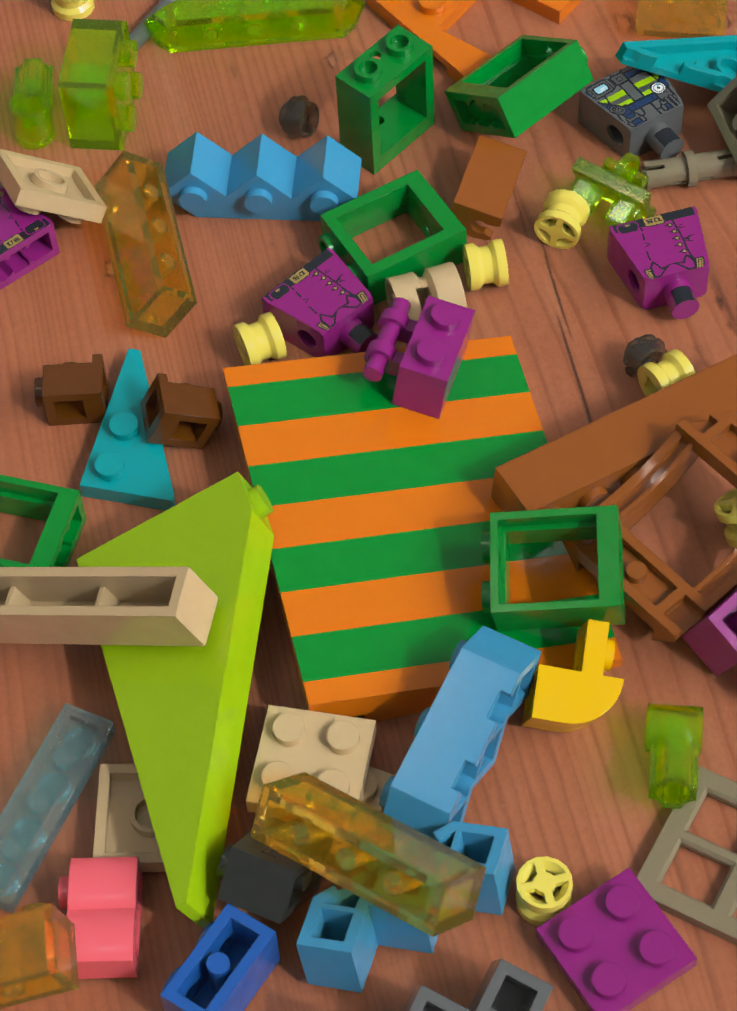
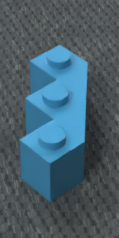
(261, 179)
(460, 731)
(346, 929)

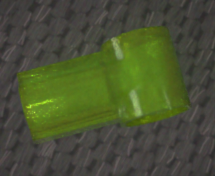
(33, 104)
(674, 747)

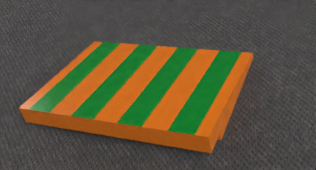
(387, 522)

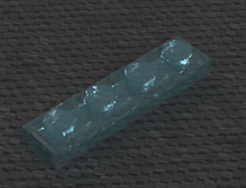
(47, 797)

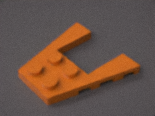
(434, 17)

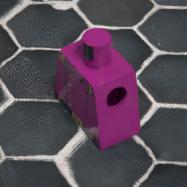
(24, 241)
(662, 260)
(323, 308)

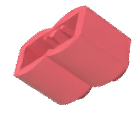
(106, 907)

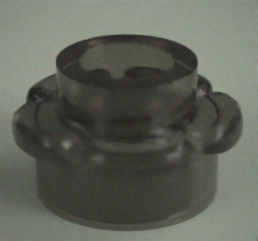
(299, 117)
(642, 350)

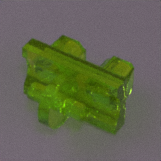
(616, 183)

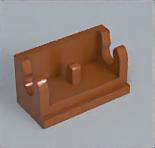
(487, 185)

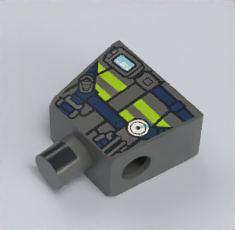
(633, 112)

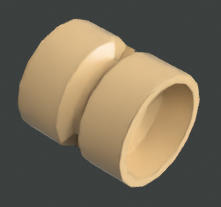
(437, 281)

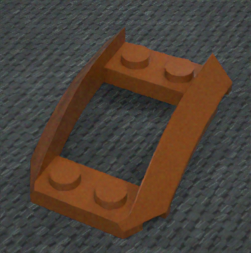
(649, 584)

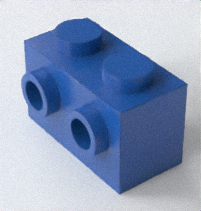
(225, 966)

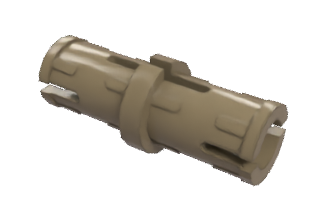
(689, 168)

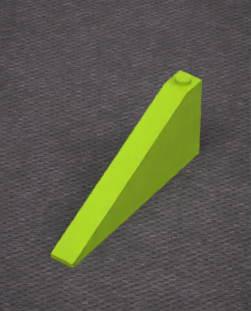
(191, 702)

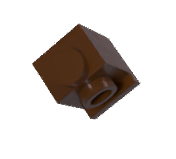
(73, 392)
(180, 413)

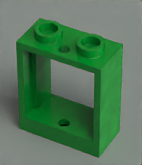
(519, 85)
(385, 131)
(404, 195)
(56, 505)
(551, 526)

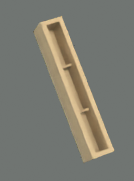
(105, 606)

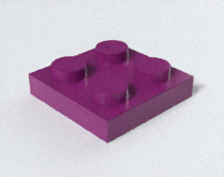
(616, 945)

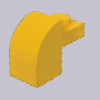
(576, 697)

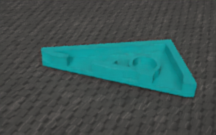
(696, 60)
(121, 461)

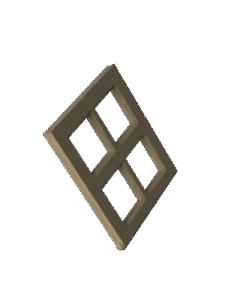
(718, 917)

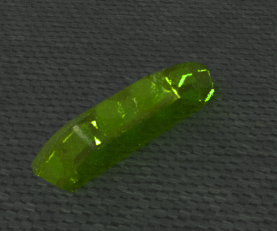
(242, 23)

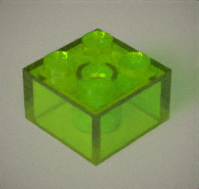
(100, 84)

